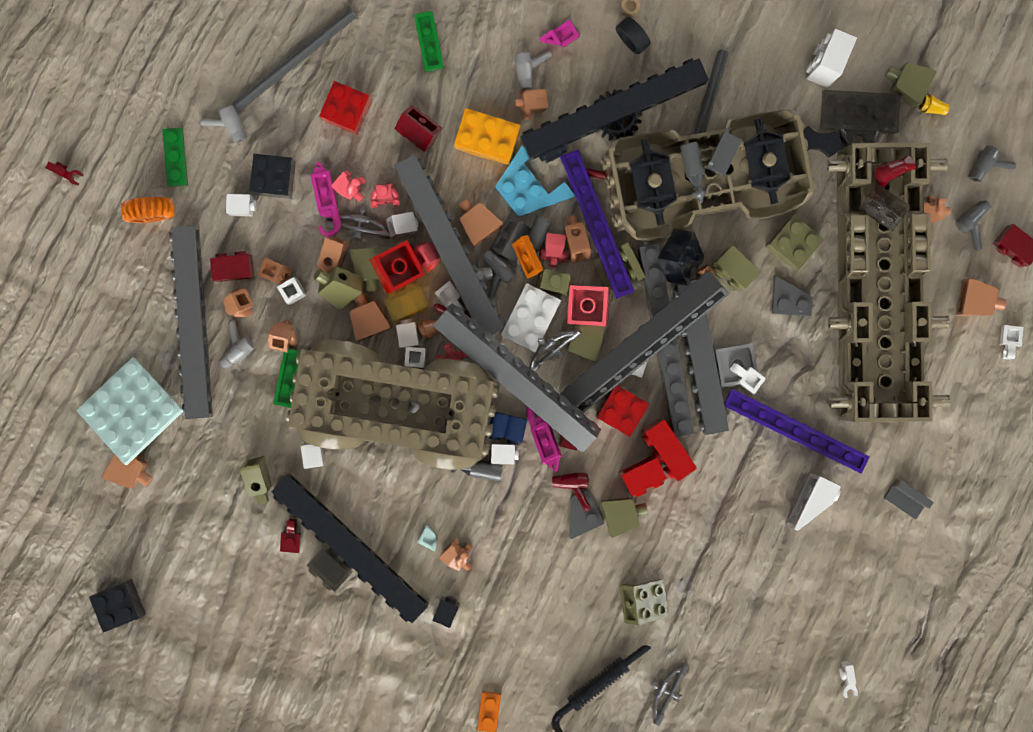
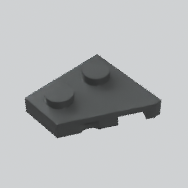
(789, 299)
(581, 520)

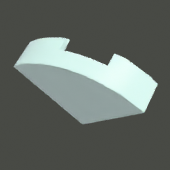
(428, 538)

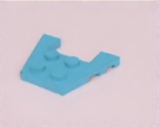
(524, 191)

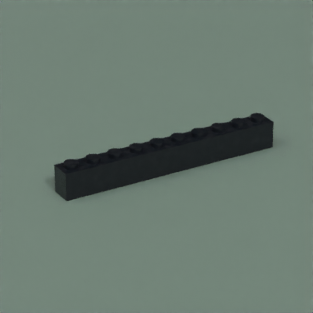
(613, 109)
(350, 548)

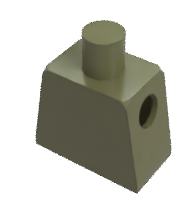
(911, 82)
(363, 267)
(554, 282)
(339, 286)
(588, 343)
(255, 472)
(622, 515)

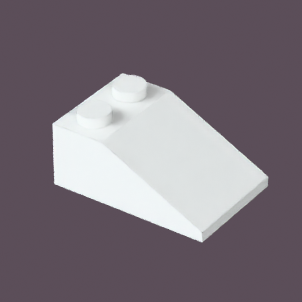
(813, 500)

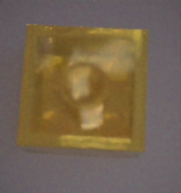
(407, 302)

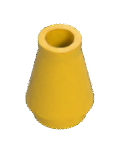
(933, 105)

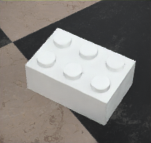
(830, 58)
(530, 317)

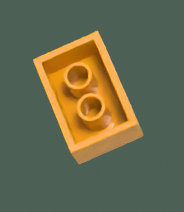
(487, 136)

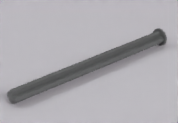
(295, 59)
(711, 93)

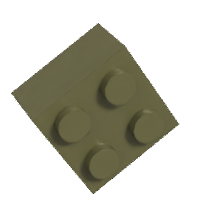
(794, 243)
(735, 269)

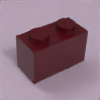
(418, 128)
(1016, 245)
(232, 268)

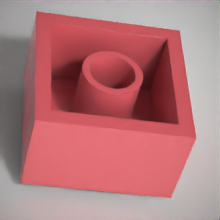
(588, 305)

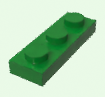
(428, 41)
(175, 157)
(285, 380)

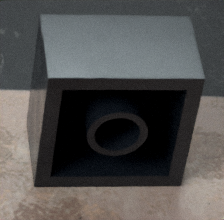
(272, 176)
(681, 257)
(117, 605)

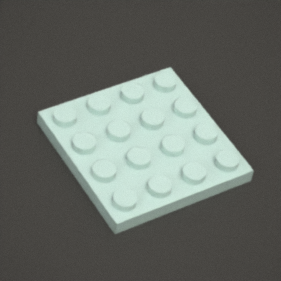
(129, 411)

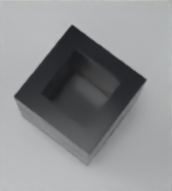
(446, 611)

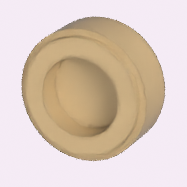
(630, 7)

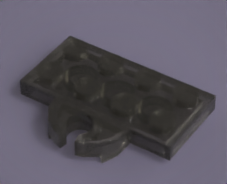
(860, 114)

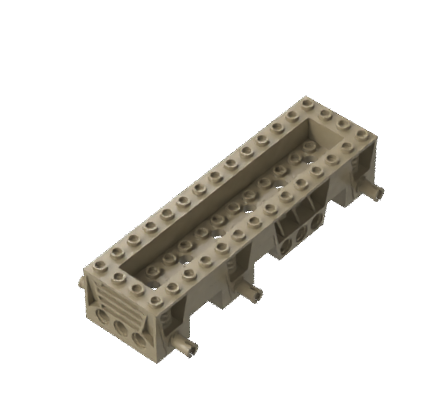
(863, 284)

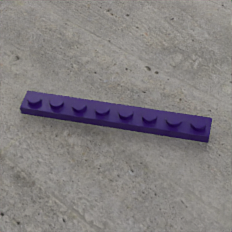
(597, 224)
(796, 431)

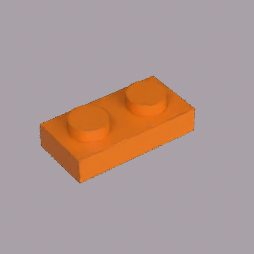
(527, 256)
(489, 711)

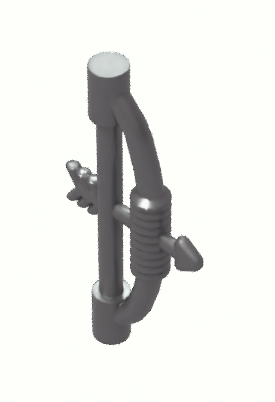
(384, 233)
(572, 335)
(661, 689)

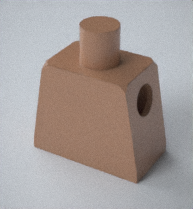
(478, 222)
(577, 245)
(336, 250)
(978, 299)
(367, 319)
(129, 474)

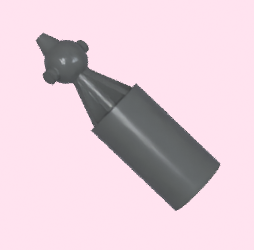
(694, 168)
(538, 233)
(484, 471)

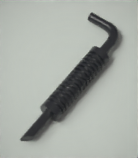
(597, 685)

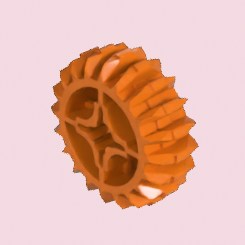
(147, 209)

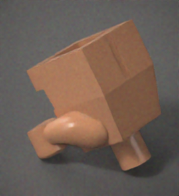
(532, 102)
(938, 210)
(238, 303)
(282, 336)
(456, 556)

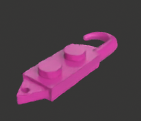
(325, 198)
(544, 440)

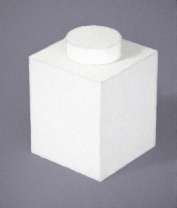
(240, 205)
(402, 224)
(292, 291)
(407, 334)
(415, 357)
(504, 453)
(312, 456)

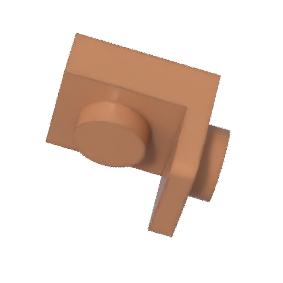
(274, 271)

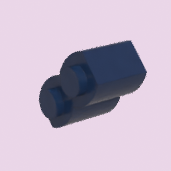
(508, 427)

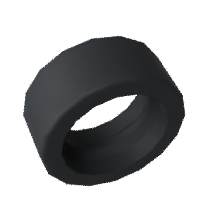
(633, 35)

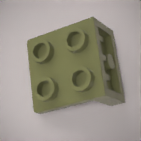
(631, 265)
(644, 602)

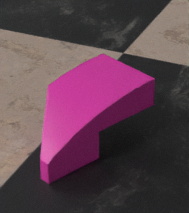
(562, 35)

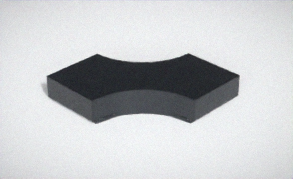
(825, 143)

